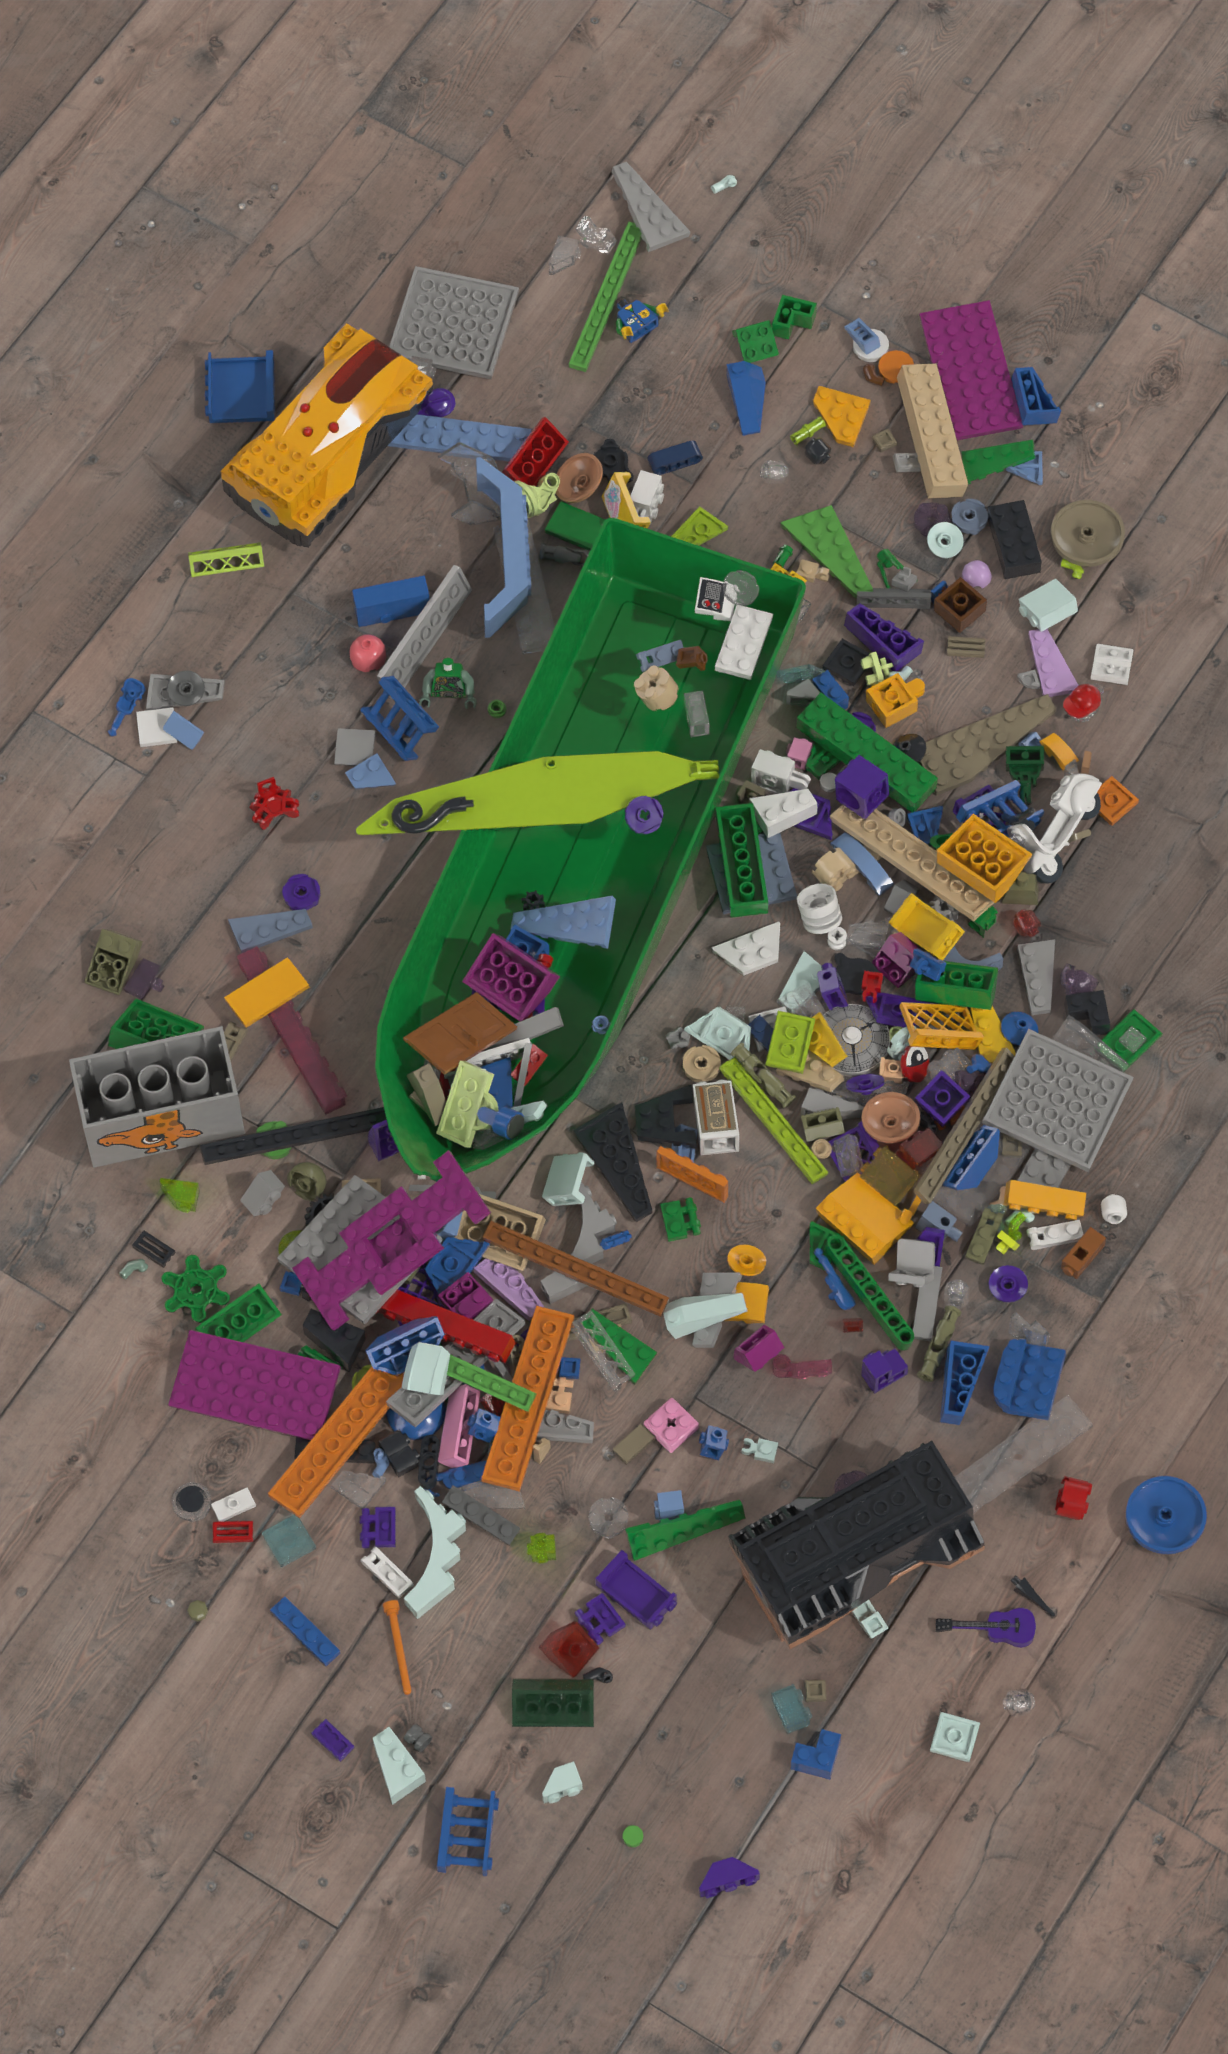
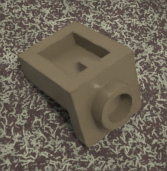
(750, 790)

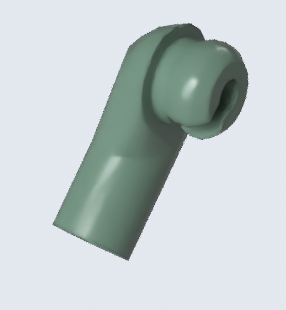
(133, 1265)

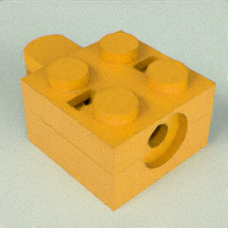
(894, 698)

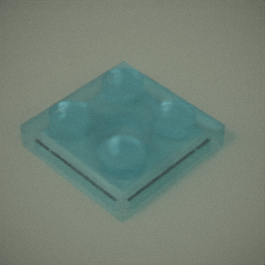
(288, 1540)

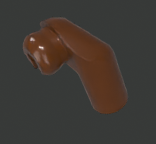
(871, 376)

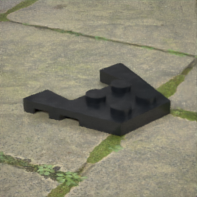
(656, 1119)

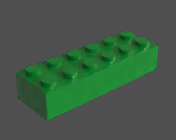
(741, 860)

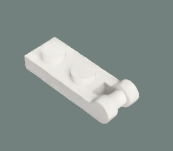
(1055, 1234)
(387, 1573)

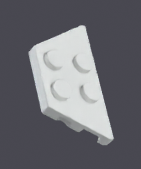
(751, 950)

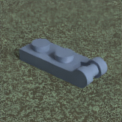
(660, 655)

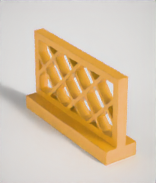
(942, 1037)

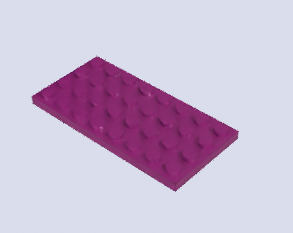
(972, 369)
(254, 1385)

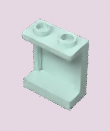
(565, 1179)

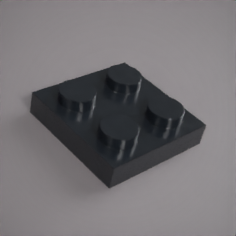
(845, 662)

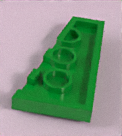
(993, 459)

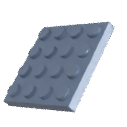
(775, 866)

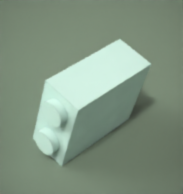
(1048, 605)

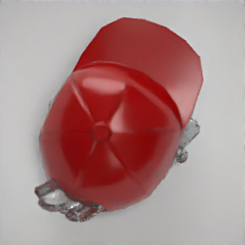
(1083, 701)

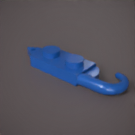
(460, 1476)

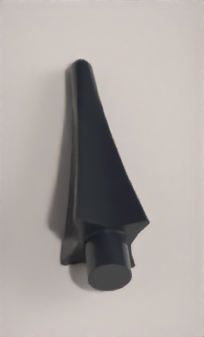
(1026, 1590)

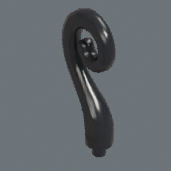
(451, 806)

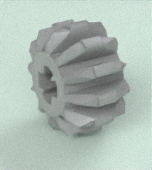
(940, 905)

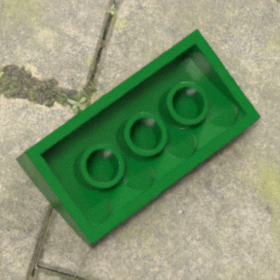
(242, 1316)

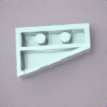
(397, 1765)

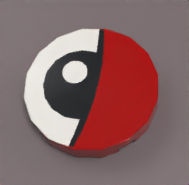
(914, 1063)

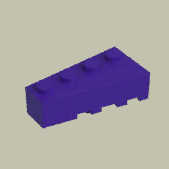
(883, 637)

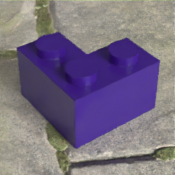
(883, 1369)

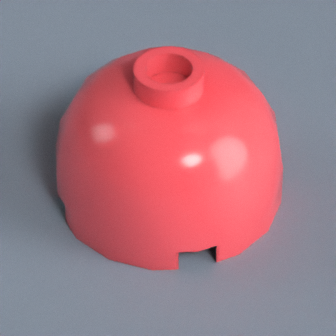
(367, 653)

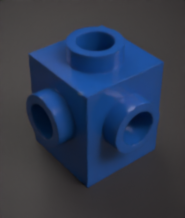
(483, 1425)
(713, 1442)

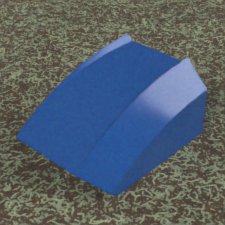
(527, 942)

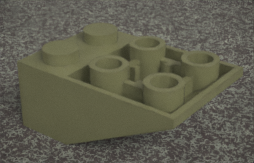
(113, 961)

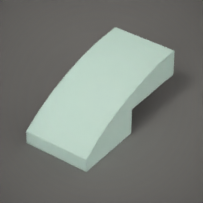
(869, 1619)

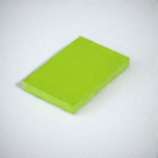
(790, 1042)

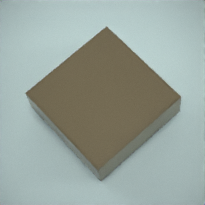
(884, 440)
(815, 1690)

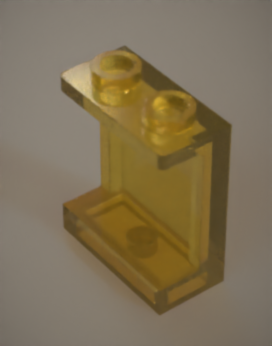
(889, 1175)

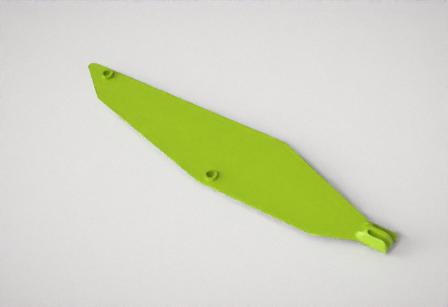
(540, 795)

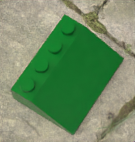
(148, 1023)

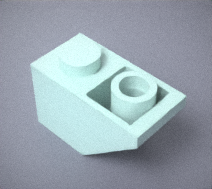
(562, 1782)

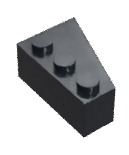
(341, 1344)

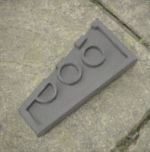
(159, 698)
(1037, 971)
(714, 1285)

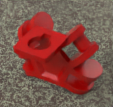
(273, 803)

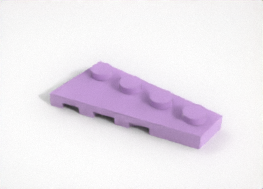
(1051, 667)
(509, 1285)

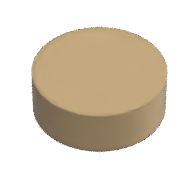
(821, 1148)

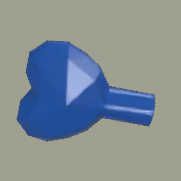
(979, 1064)

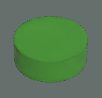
(633, 1836)

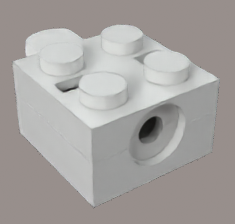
(647, 494)
(777, 773)

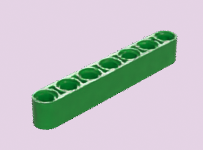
(869, 1301)

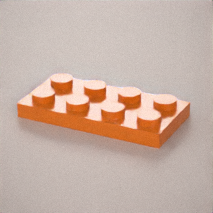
(692, 1174)

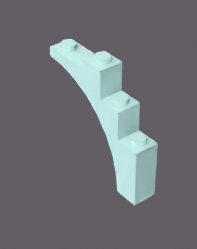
(436, 1583)

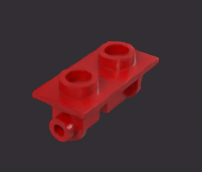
(536, 1058)

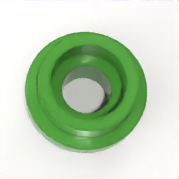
(496, 704)

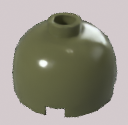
(307, 1180)

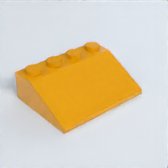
(983, 857)
(863, 1218)

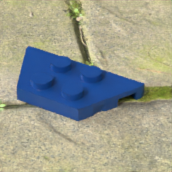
(454, 1261)

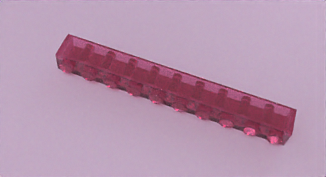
(298, 1040)

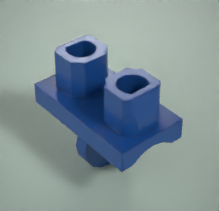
(926, 964)

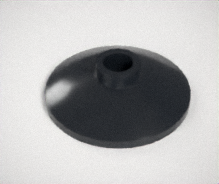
(915, 746)

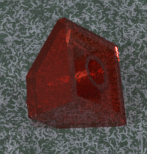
(569, 1648)

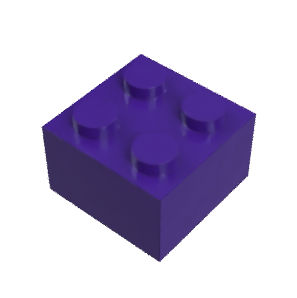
(942, 1098)

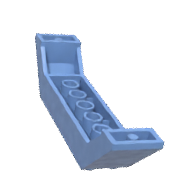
(514, 545)

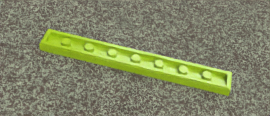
(773, 1120)

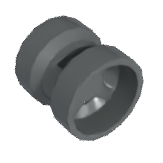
(418, 1738)

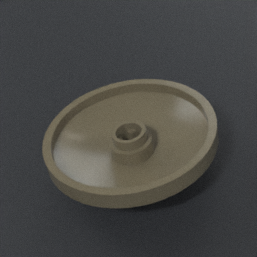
(1087, 533)

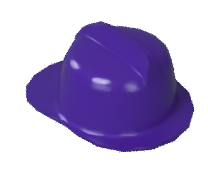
(438, 403)

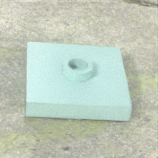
(955, 1737)

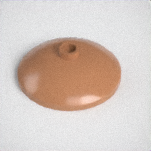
(579, 478)
(890, 1109)

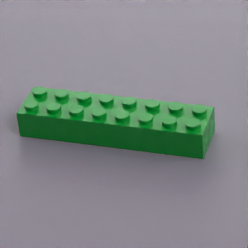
(849, 737)

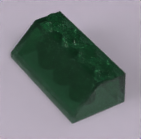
(553, 1703)

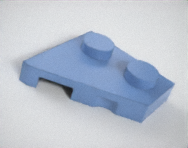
(1030, 470)

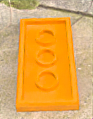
(266, 992)

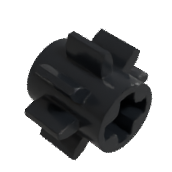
(533, 897)

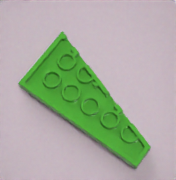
(829, 545)

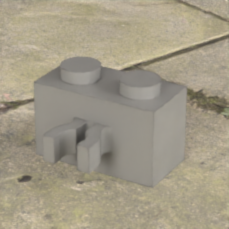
(262, 1193)

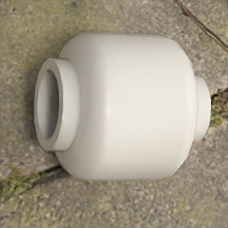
(1114, 1209)

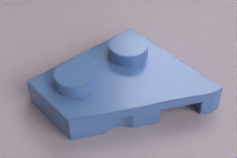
(370, 774)

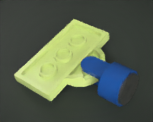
(473, 1108)

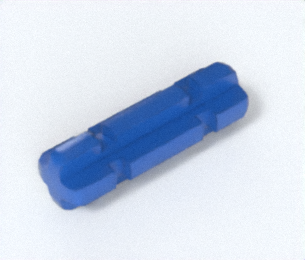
(615, 1240)

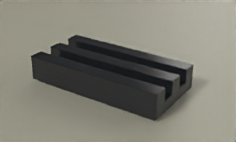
(171, 1252)

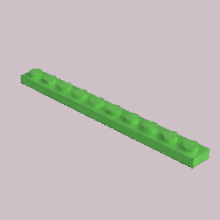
(606, 298)

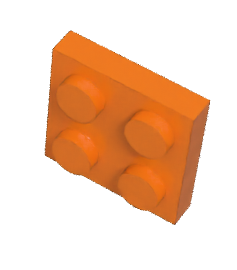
(1115, 800)

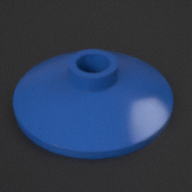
(1013, 1031)

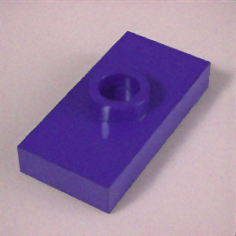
(332, 1740)

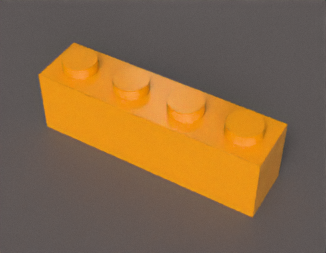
(1044, 1199)

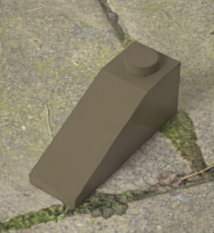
(429, 1092)

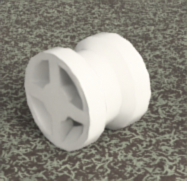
(837, 943)

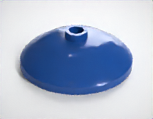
(428, 1426)

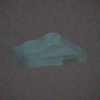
(799, 673)

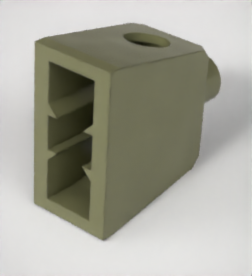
(1023, 890)

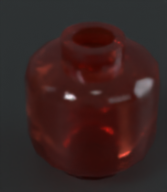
(1026, 923)

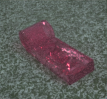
(802, 1369)

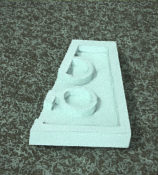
(804, 973)

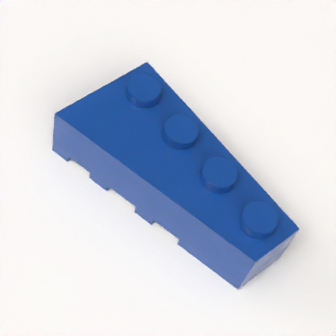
(960, 1377)

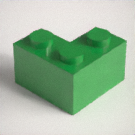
(793, 312)

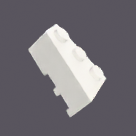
(783, 810)

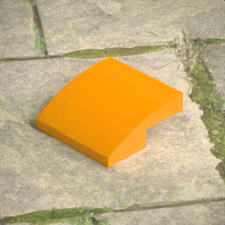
(756, 1302)

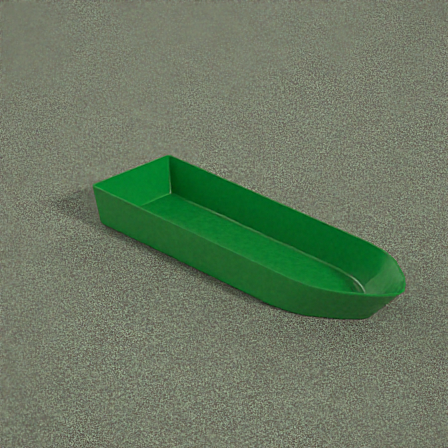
(583, 701)

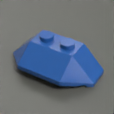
(974, 1160)
(393, 1348)

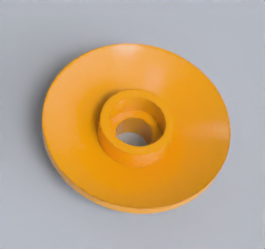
(746, 1260)

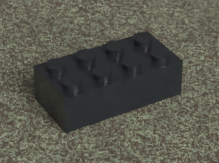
(1014, 539)

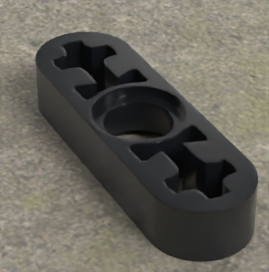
(432, 1469)

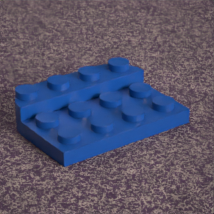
(1028, 1379)

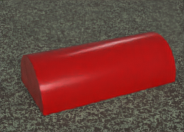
(536, 454)

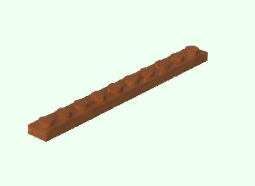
(575, 1268)

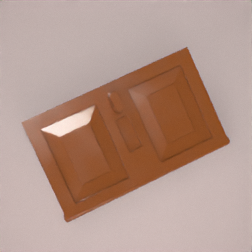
(460, 1033)

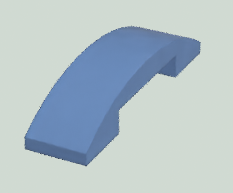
(864, 863)

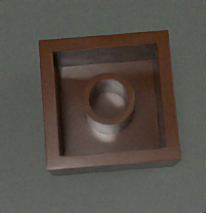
(960, 605)

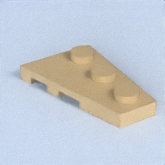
(816, 1073)

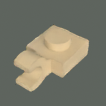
(811, 570)

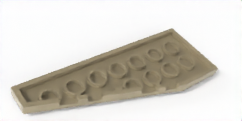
(971, 749)

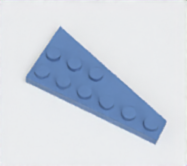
(572, 922)

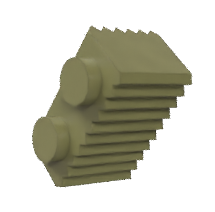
(822, 1124)

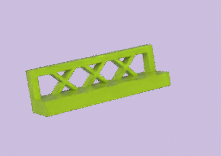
(220, 553)

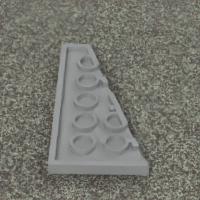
(649, 212)

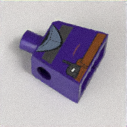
(830, 983)

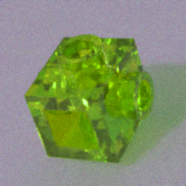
(542, 1548)

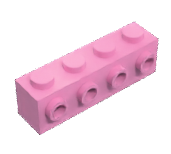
(455, 1439)

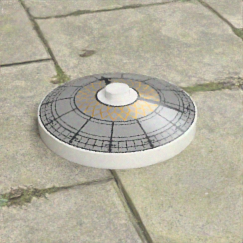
(860, 1038)

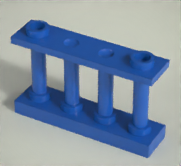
(413, 711)
(996, 799)
(450, 1820)

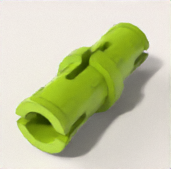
(807, 430)

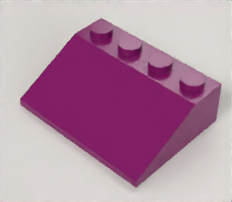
(510, 977)

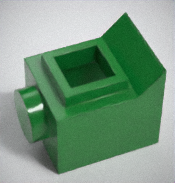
(984, 921)

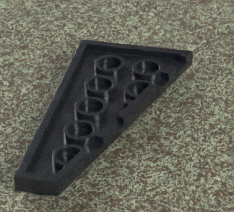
(613, 1152)

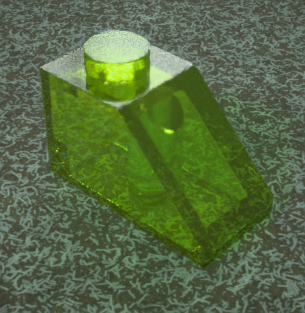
(181, 1194)

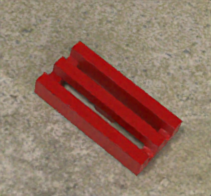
(232, 1539)

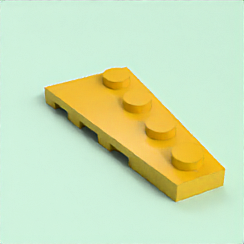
(990, 1026)

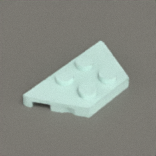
(721, 1031)

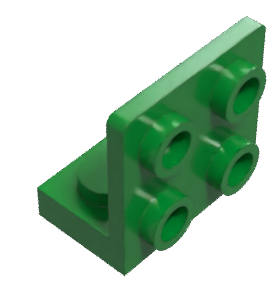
(756, 341)

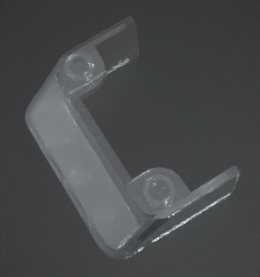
(463, 464)

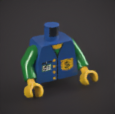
(637, 319)

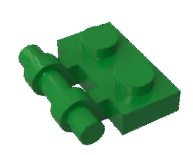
(674, 1222)

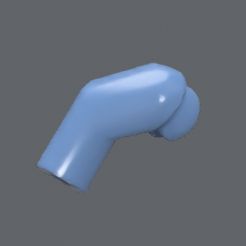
(381, 1462)

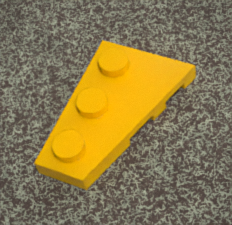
(824, 1042)

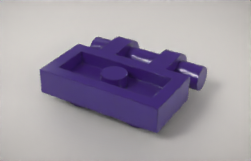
(384, 1527)
(605, 1615)

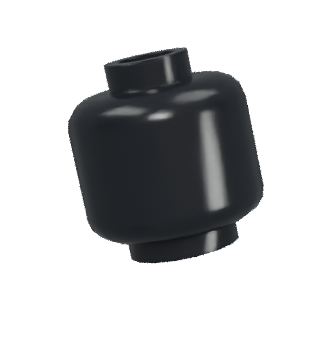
(817, 451)

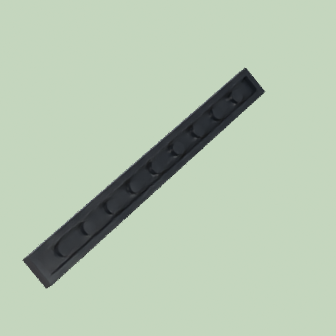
(291, 1136)

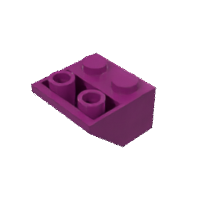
(895, 959)
(465, 1297)
(758, 1348)

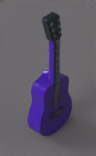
(1012, 1627)

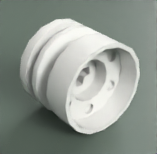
(819, 908)

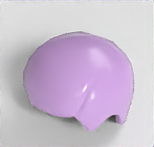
(977, 574)

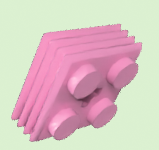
(671, 1436)

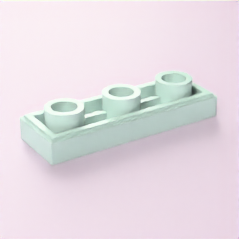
(531, 1111)

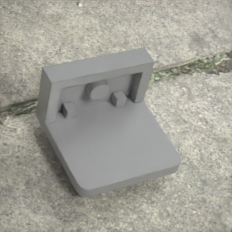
(914, 1263)

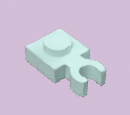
(763, 1451)

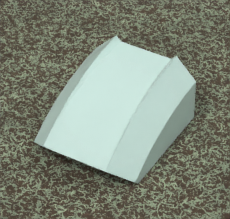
(426, 1369)

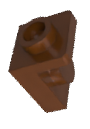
(691, 657)

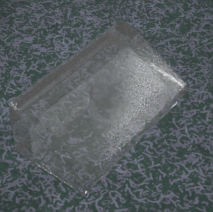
(848, 1155)

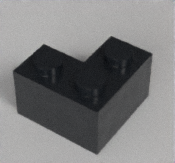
(1089, 1007)

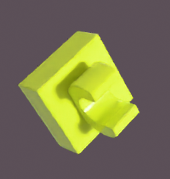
(1006, 1242)

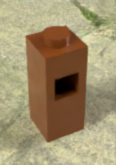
(1083, 1253)

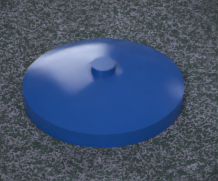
(1166, 1515)

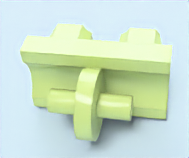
(872, 661)

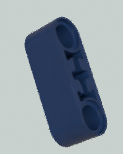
(675, 457)

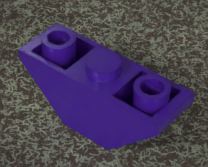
(727, 1876)

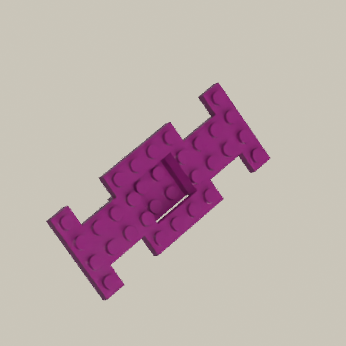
(398, 1247)

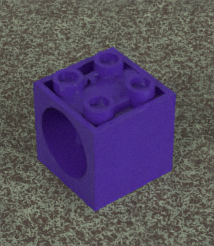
(861, 786)

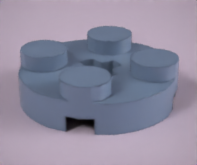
(967, 507)

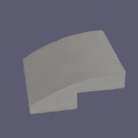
(354, 746)

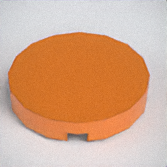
(891, 364)

